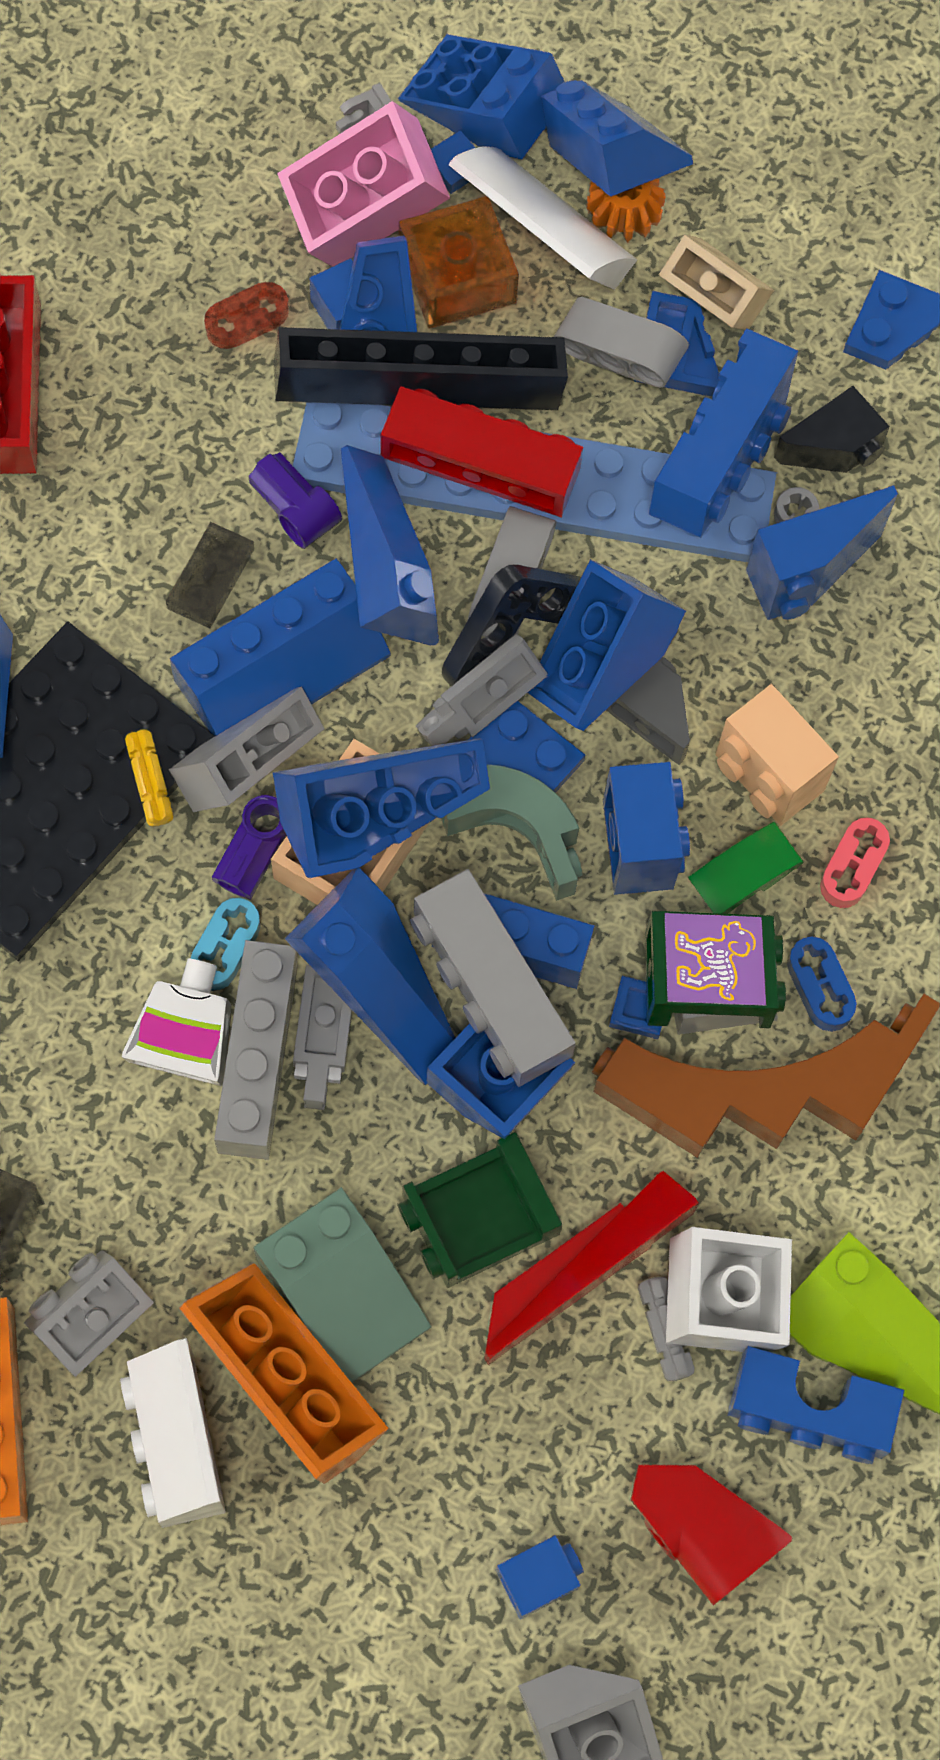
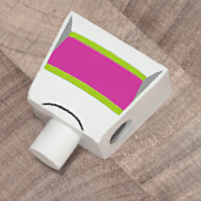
(183, 1027)

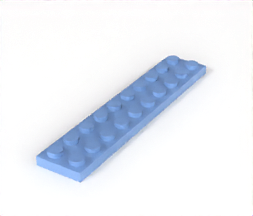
(606, 500)

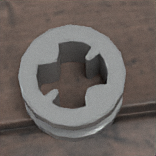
(794, 495)

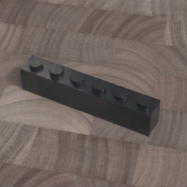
(455, 367)

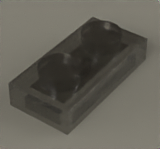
(210, 575)

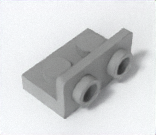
(87, 1311)

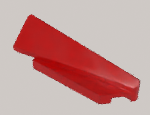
(585, 1262)

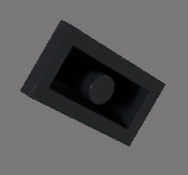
(835, 436)

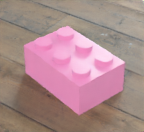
(363, 184)

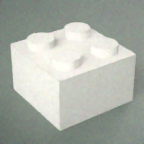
(728, 1290)

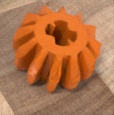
(628, 210)

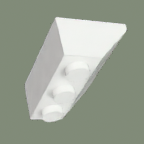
(172, 1435)

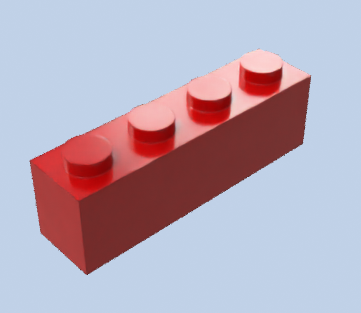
(481, 450)

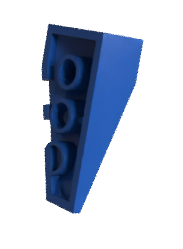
(361, 805)
(372, 966)

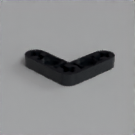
(508, 607)

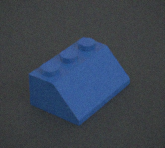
(608, 138)

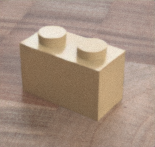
(716, 282)

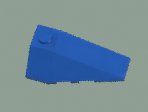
(388, 560)

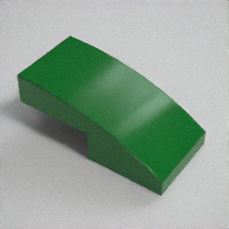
(746, 869)

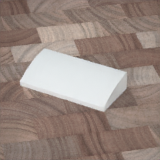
(545, 214)

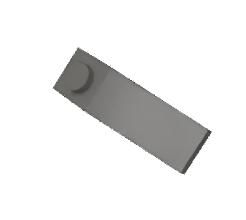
(246, 752)

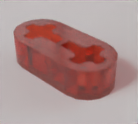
(246, 315)

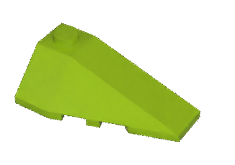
(868, 1323)

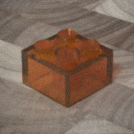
(459, 262)

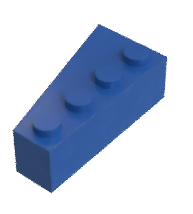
(726, 436)

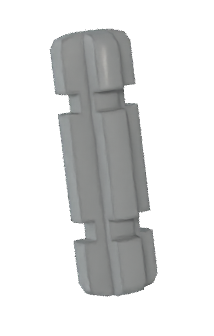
(676, 1363)

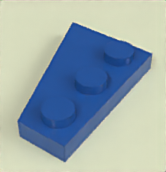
(380, 288)

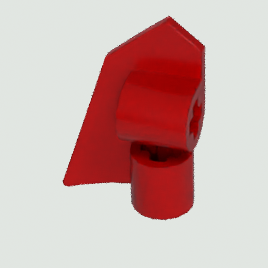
(705, 1526)

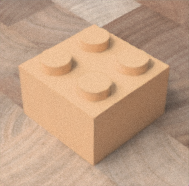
(775, 755)

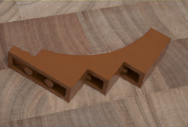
(691, 1101)

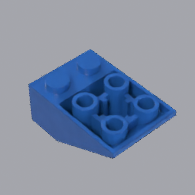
(485, 92)

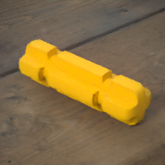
(149, 778)

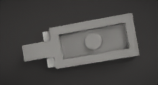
(483, 693)
(320, 1039)

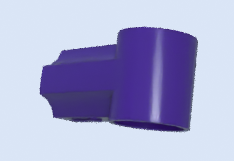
(301, 509)
(250, 850)

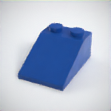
(807, 554)
(604, 643)

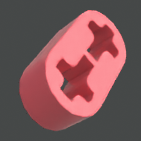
(864, 867)

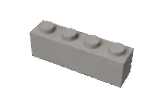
(492, 978)
(256, 1050)

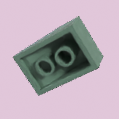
(342, 1285)

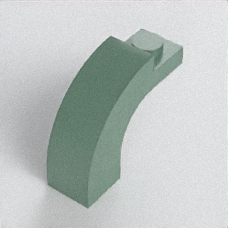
(536, 813)

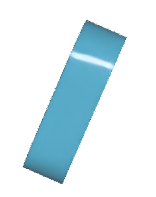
(215, 938)

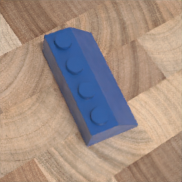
(290, 641)

